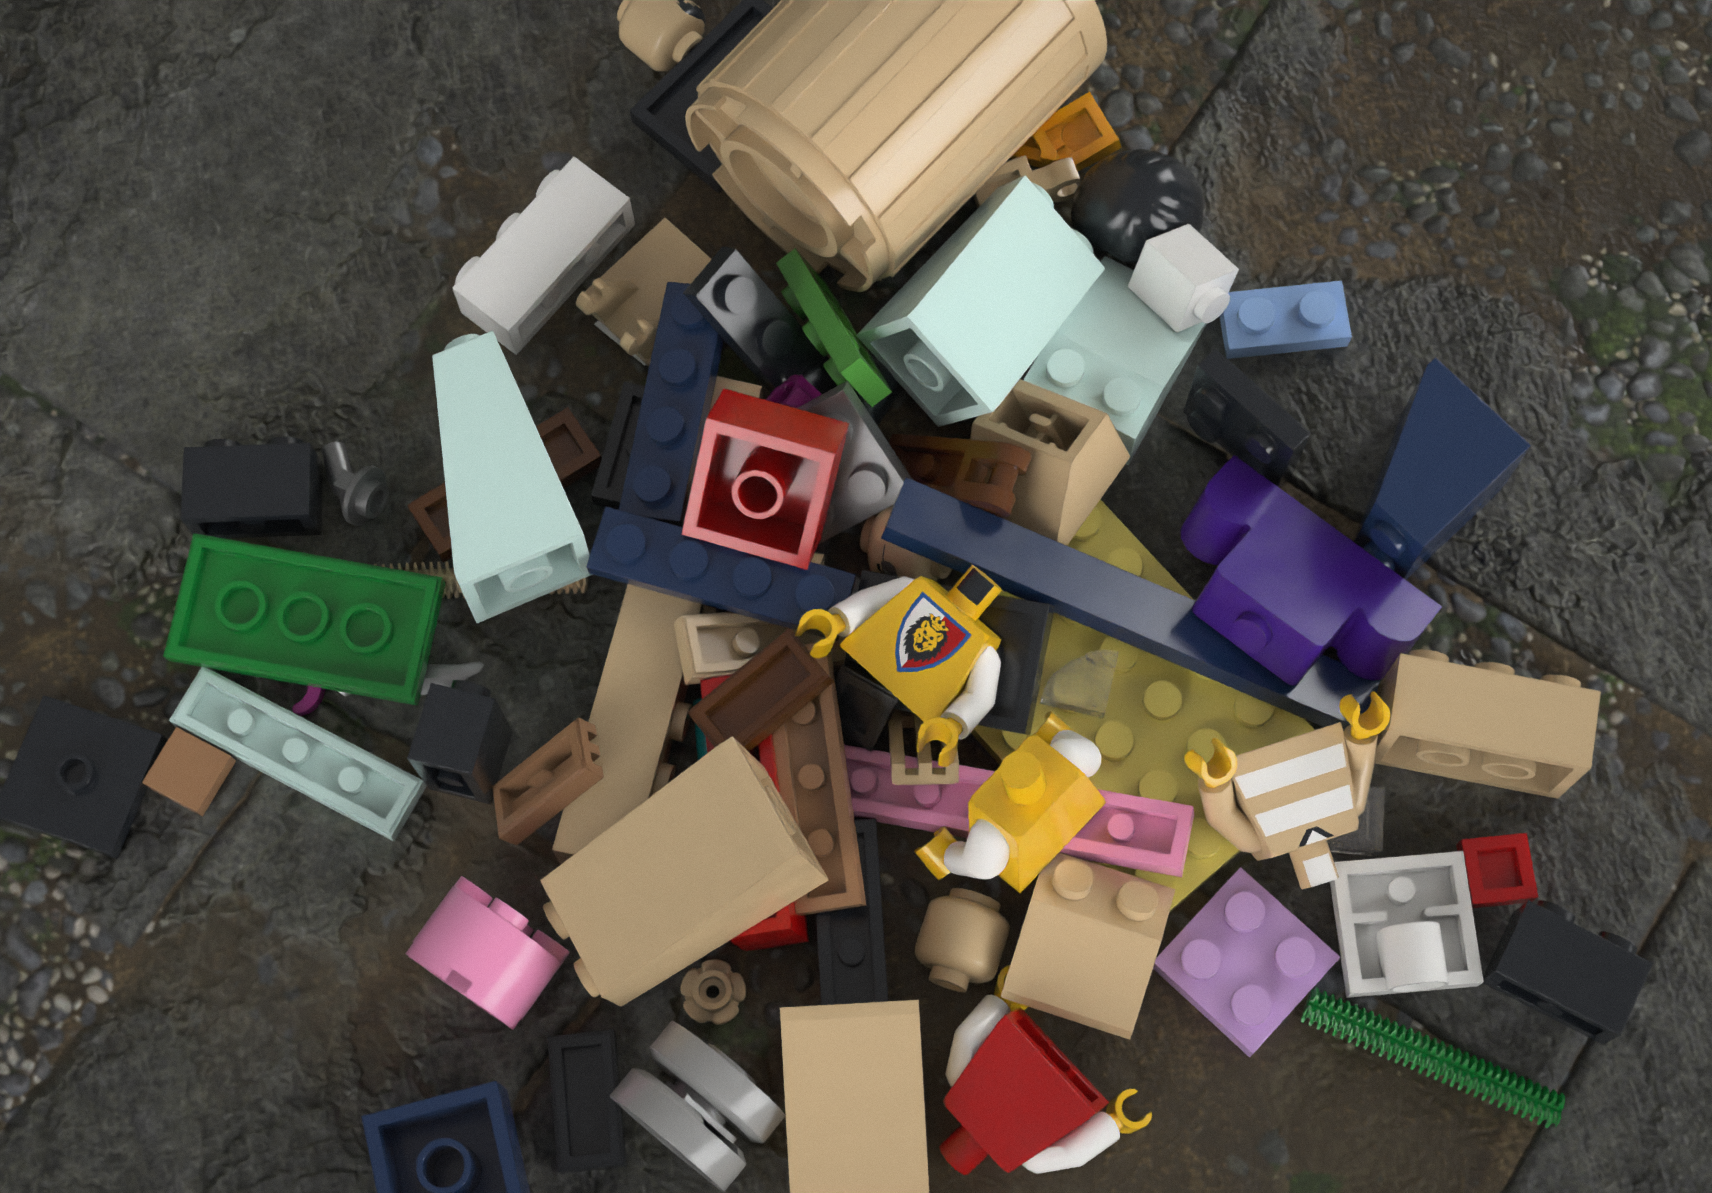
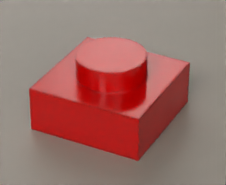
(1499, 870)

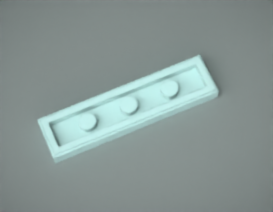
(298, 753)

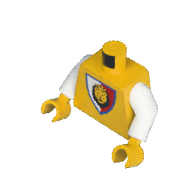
(922, 649)
(1023, 810)

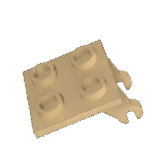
(633, 289)

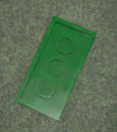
(305, 619)

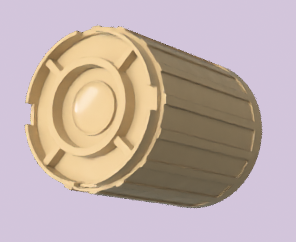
(884, 116)

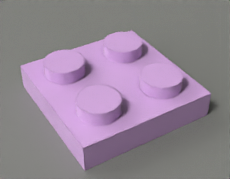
(1245, 961)

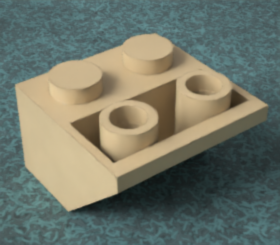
(1072, 457)

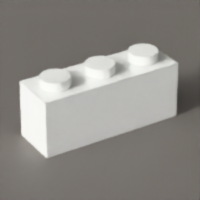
(543, 254)

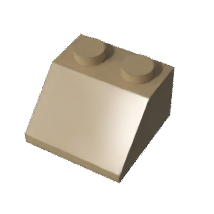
(1088, 944)

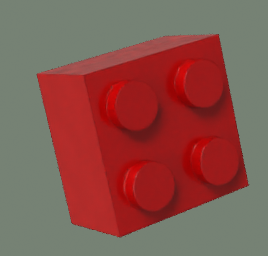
(764, 478)

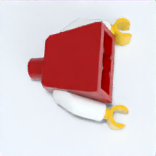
(1023, 1096)

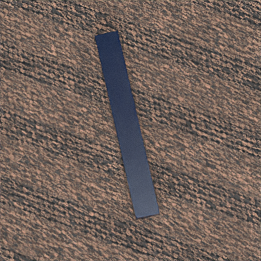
(1107, 600)

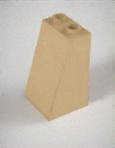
(680, 875)
(854, 1098)

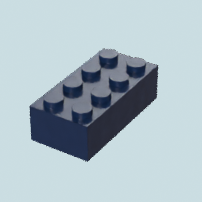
(448, 1144)

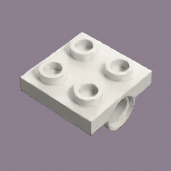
(1405, 924)

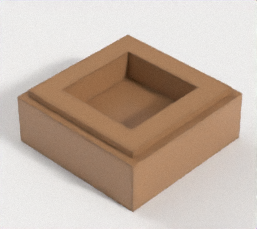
(189, 771)

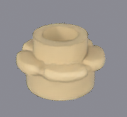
(715, 1010)

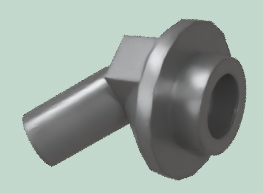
(360, 493)

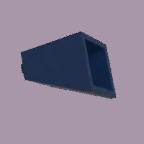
(1437, 472)

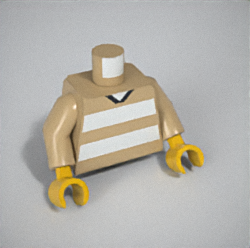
(1294, 790)

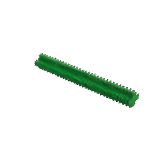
(1434, 1057)

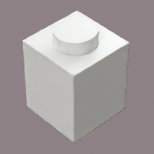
(1183, 278)

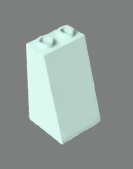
(984, 304)
(504, 499)

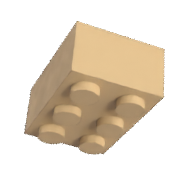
(1487, 724)

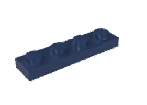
(672, 411)
(670, 563)

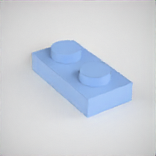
(1285, 320)

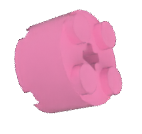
(487, 952)

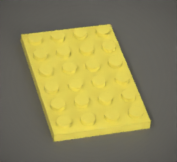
(1151, 713)

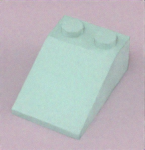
(1115, 355)

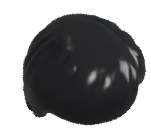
(1135, 199)

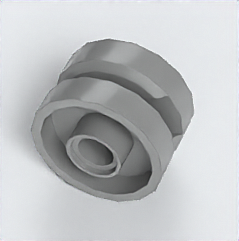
(692, 1111)

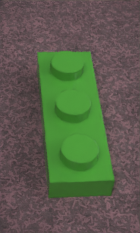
(830, 329)

